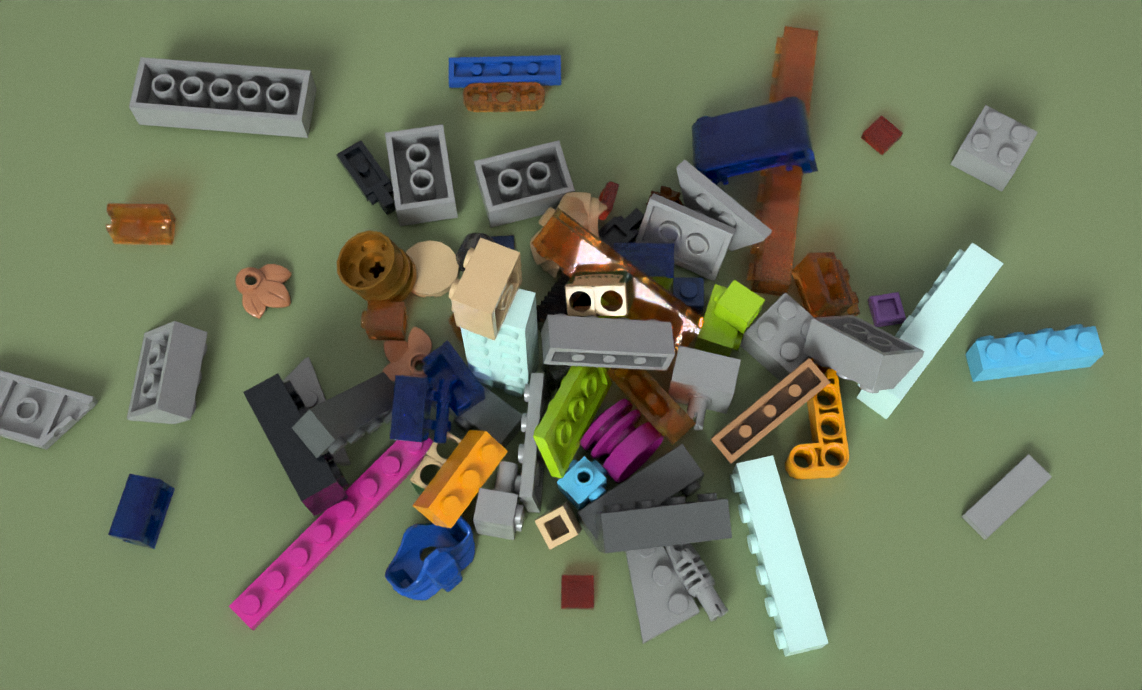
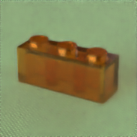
(653, 402)

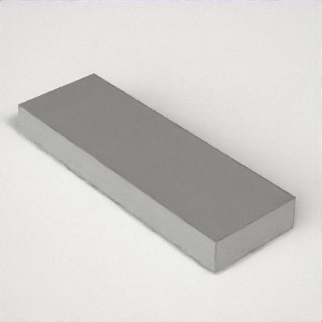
(1006, 497)

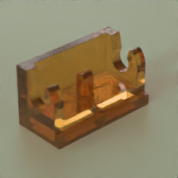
(141, 223)

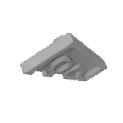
(658, 592)

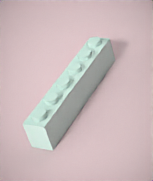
(779, 556)

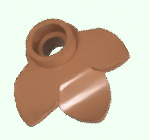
(266, 291)
(407, 355)

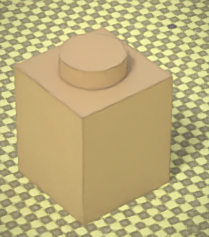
(558, 525)

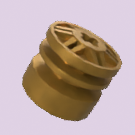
(376, 268)

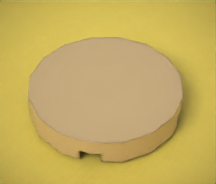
(434, 268)

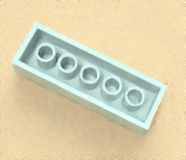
(937, 318)
(513, 354)

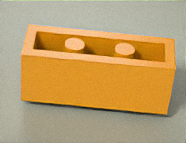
(460, 478)

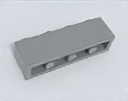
(607, 342)

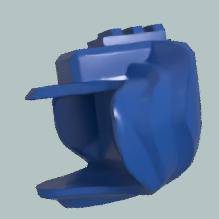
(440, 568)

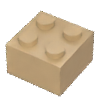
(486, 288)

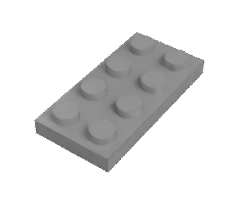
(530, 482)

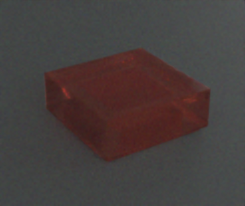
(881, 135)
(607, 197)
(577, 592)

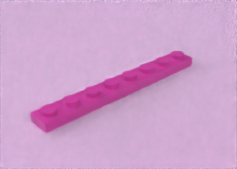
(328, 532)

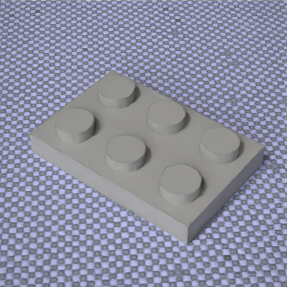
(697, 239)

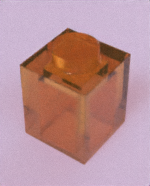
(385, 320)

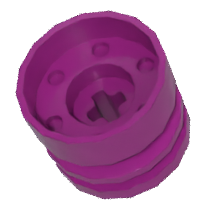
(616, 435)

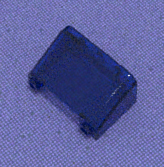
(754, 140)

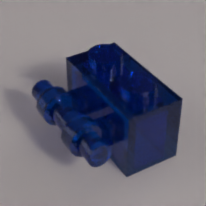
(413, 408)

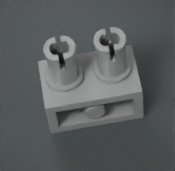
(499, 509)

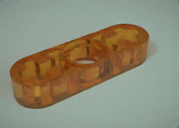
(512, 105)

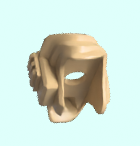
(582, 209)

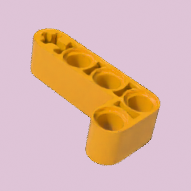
(822, 443)

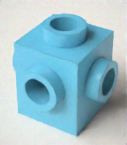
(582, 493)

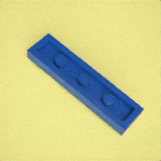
(538, 69)

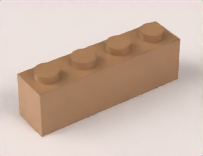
(770, 410)

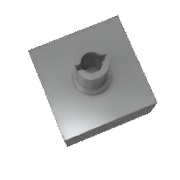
(703, 382)

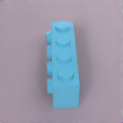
(1034, 353)

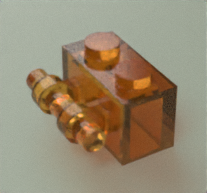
(825, 286)

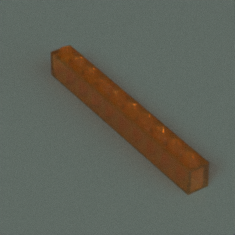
(782, 188)

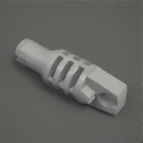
(696, 578)

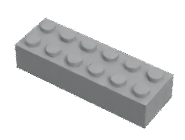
(223, 97)

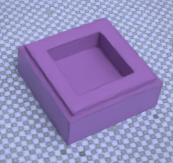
(886, 309)

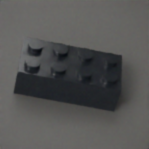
(315, 479)

